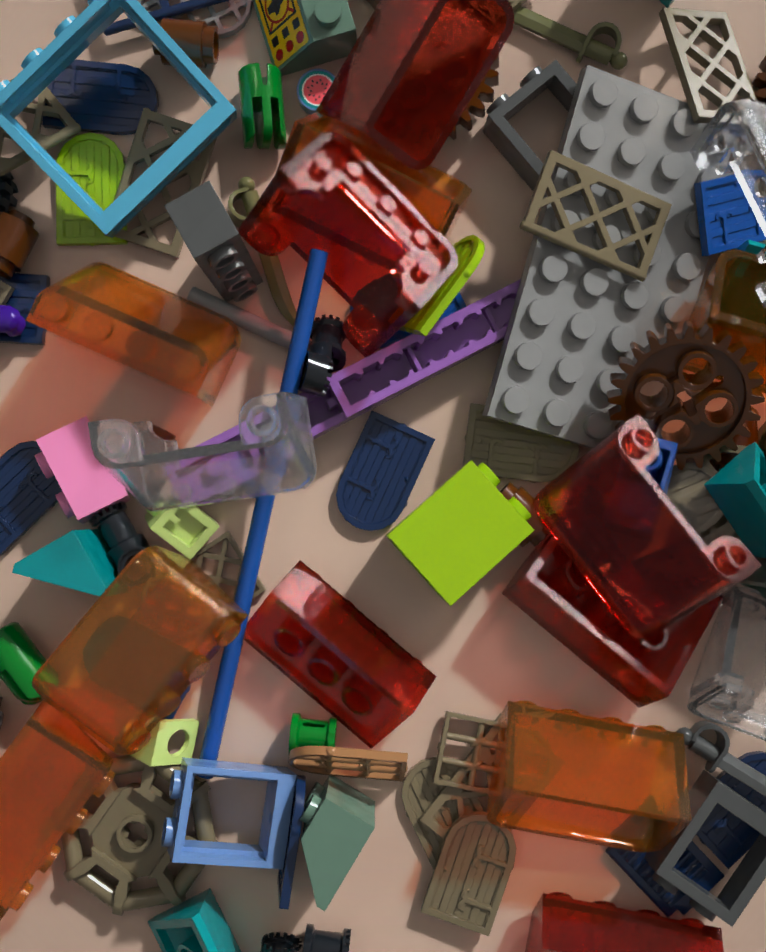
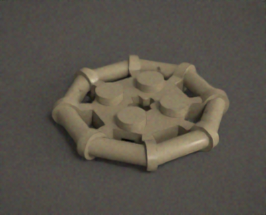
(142, 858)

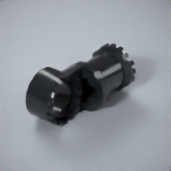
(323, 355)
(119, 534)
(312, 942)

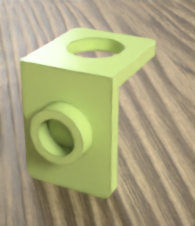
(156, 750)

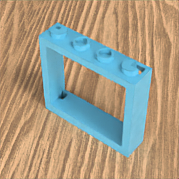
(71, 39)

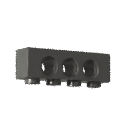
(215, 242)

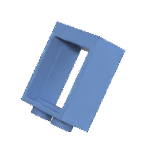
(275, 819)

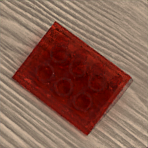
(569, 609)

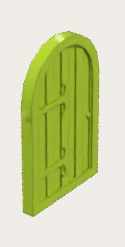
(97, 168)
(469, 253)

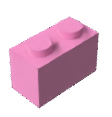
(83, 479)

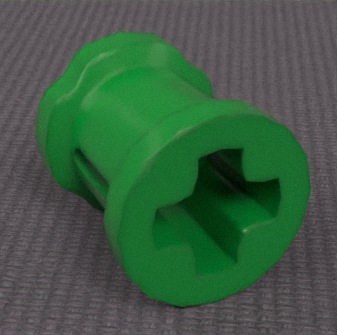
(312, 732)

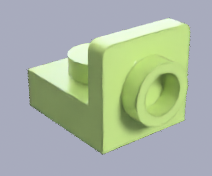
(183, 528)

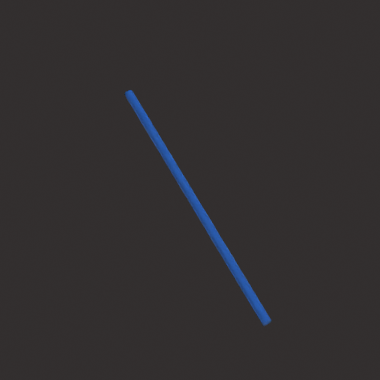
(262, 512)

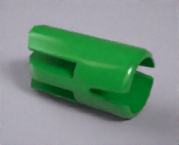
(265, 99)
(19, 663)

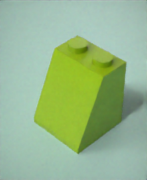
(461, 531)

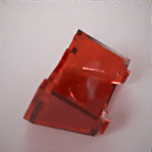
(376, 240)
(634, 538)

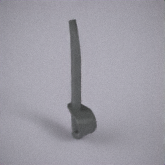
(718, 755)

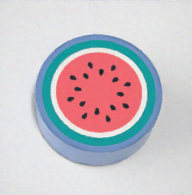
(312, 88)

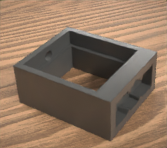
(504, 107)
(747, 877)

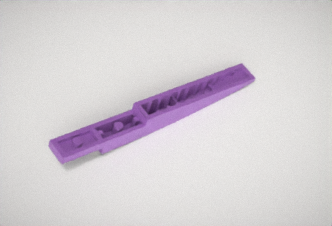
(405, 364)

